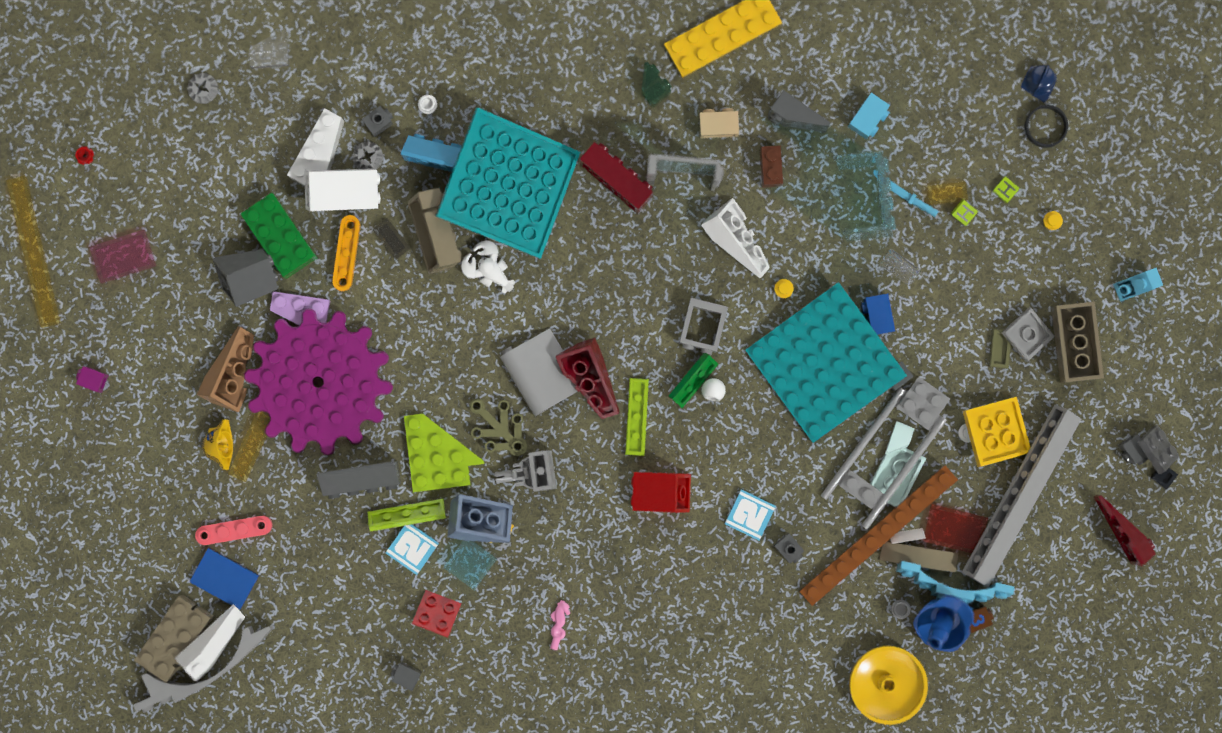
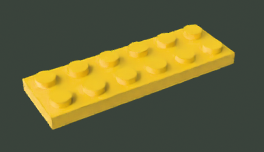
(721, 34)

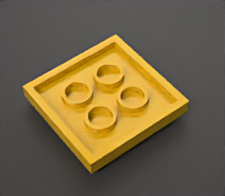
(996, 431)

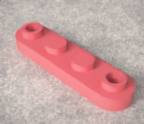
(233, 530)

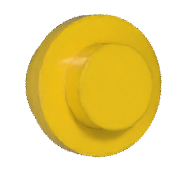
(1052, 220)
(783, 288)

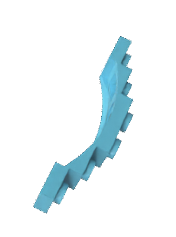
(937, 589)

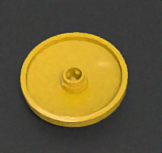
(888, 685)

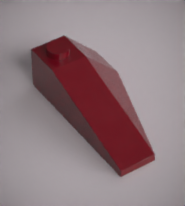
(587, 371)
(1133, 542)

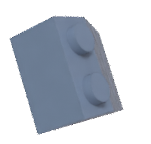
(479, 520)

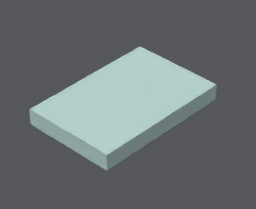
(890, 468)

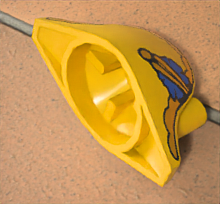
(216, 446)

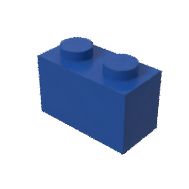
(879, 313)

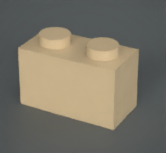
(719, 124)

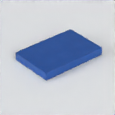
(224, 578)

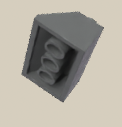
(359, 478)

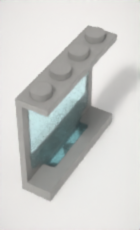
(685, 165)

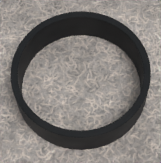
(1062, 115)

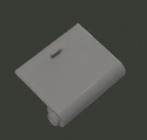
(538, 372)

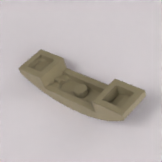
(922, 556)

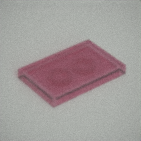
(122, 256)

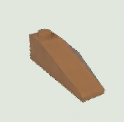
(225, 378)

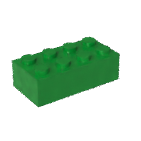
(279, 235)

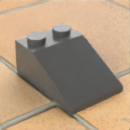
(794, 114)

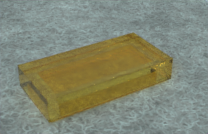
(947, 193)

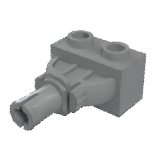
(535, 471)

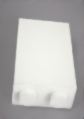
(341, 189)

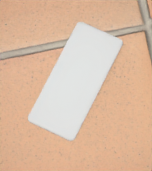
(908, 535)

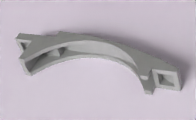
(163, 691)

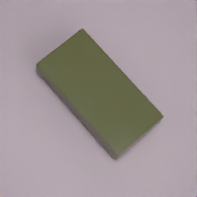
(999, 350)

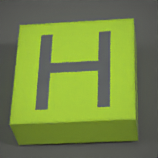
(1006, 189)
(964, 212)

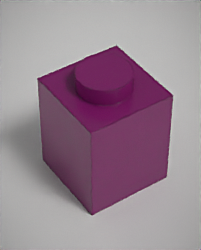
(91, 379)

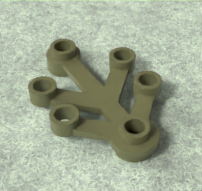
(500, 429)

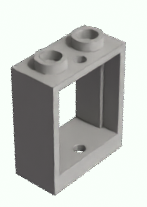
(706, 306)

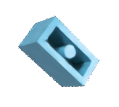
(869, 115)

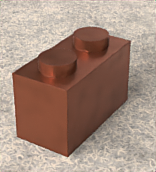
(771, 166)

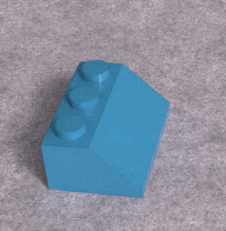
(430, 153)

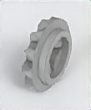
(204, 96)
(376, 158)

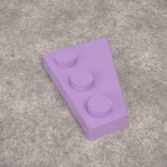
(292, 306)

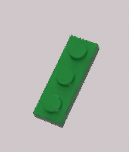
(693, 380)

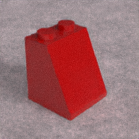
(661, 492)

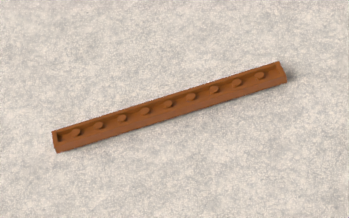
(878, 535)

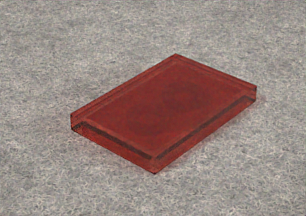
(954, 528)

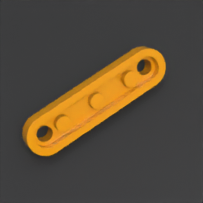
(346, 253)

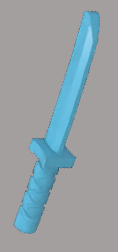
(911, 198)

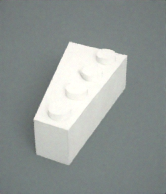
(319, 148)

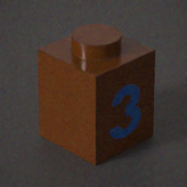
(981, 619)

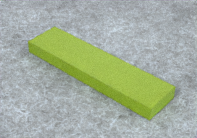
(637, 417)
(406, 515)

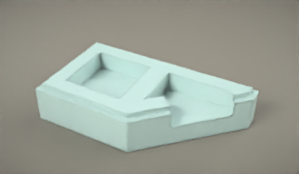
(899, 437)

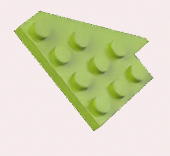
(436, 456)

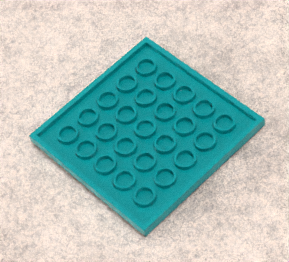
(508, 183)
(826, 362)

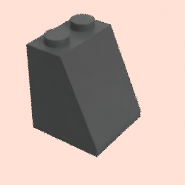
(246, 275)

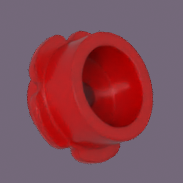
(84, 160)

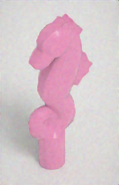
(559, 617)

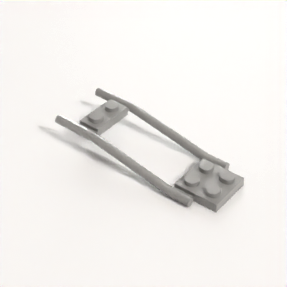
(920, 403)

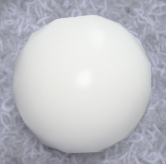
(713, 389)

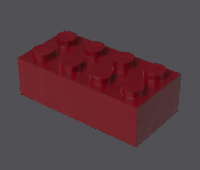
(616, 177)

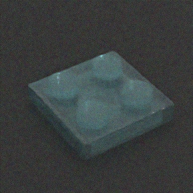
(470, 563)

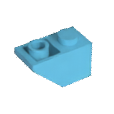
(1138, 284)

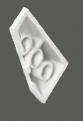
(729, 232)
(207, 647)

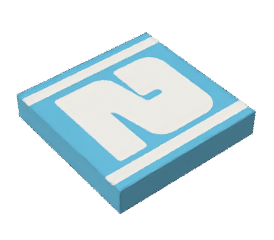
(750, 514)
(412, 548)

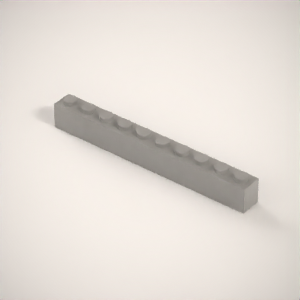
(1021, 495)

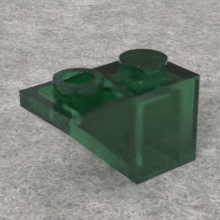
(653, 87)

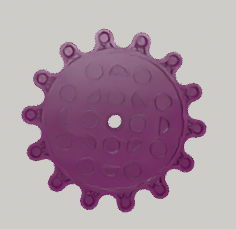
(288, 377)

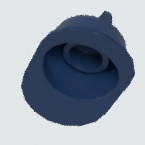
(1039, 82)

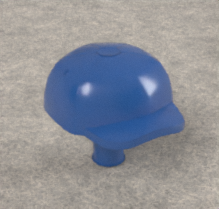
(944, 623)

